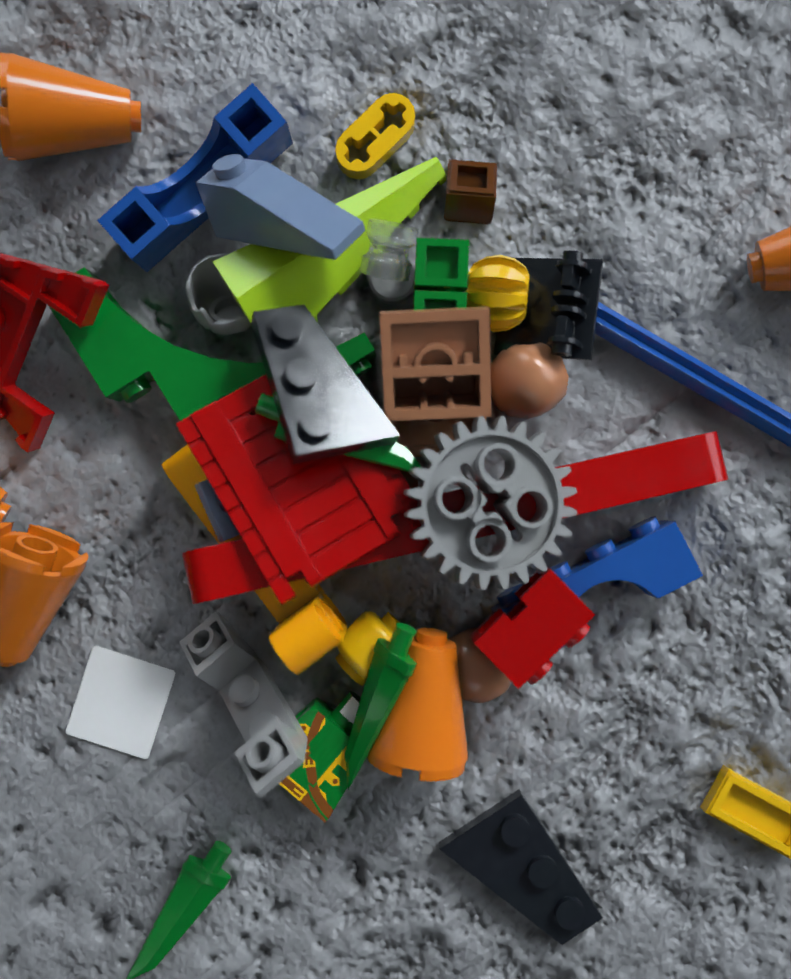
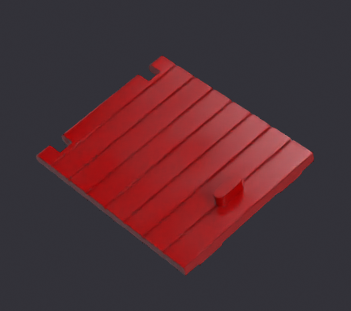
(292, 515)

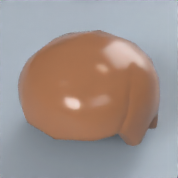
(527, 380)
(478, 675)

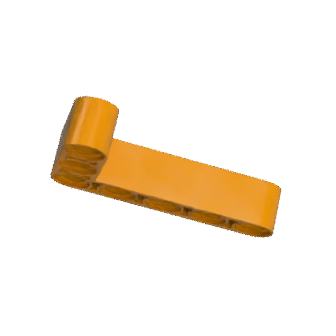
(309, 622)

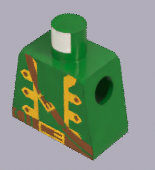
(323, 775)

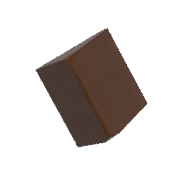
(470, 191)

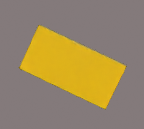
(750, 810)

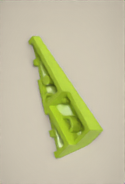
(279, 278)

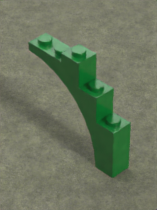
(129, 357)

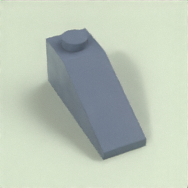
(270, 209)

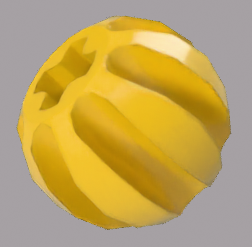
(502, 287)

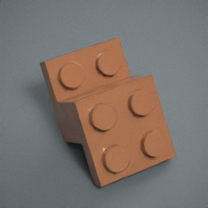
(435, 371)

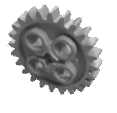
(525, 471)

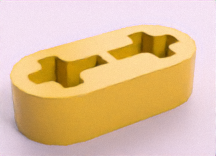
(367, 128)

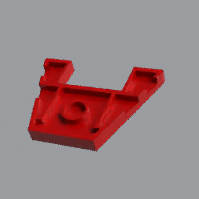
(24, 294)

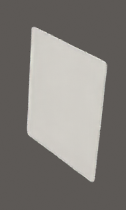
(120, 702)

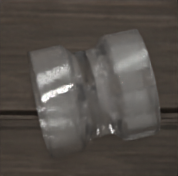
(385, 261)

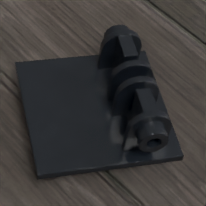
(559, 306)

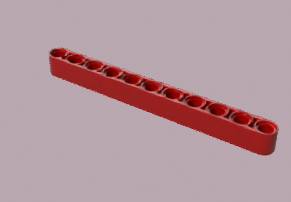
(600, 484)

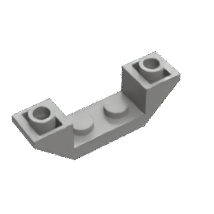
(264, 718)

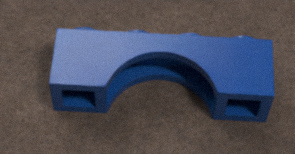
(162, 215)
(651, 559)

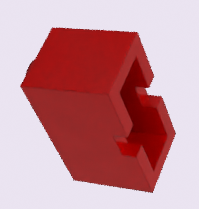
(534, 628)

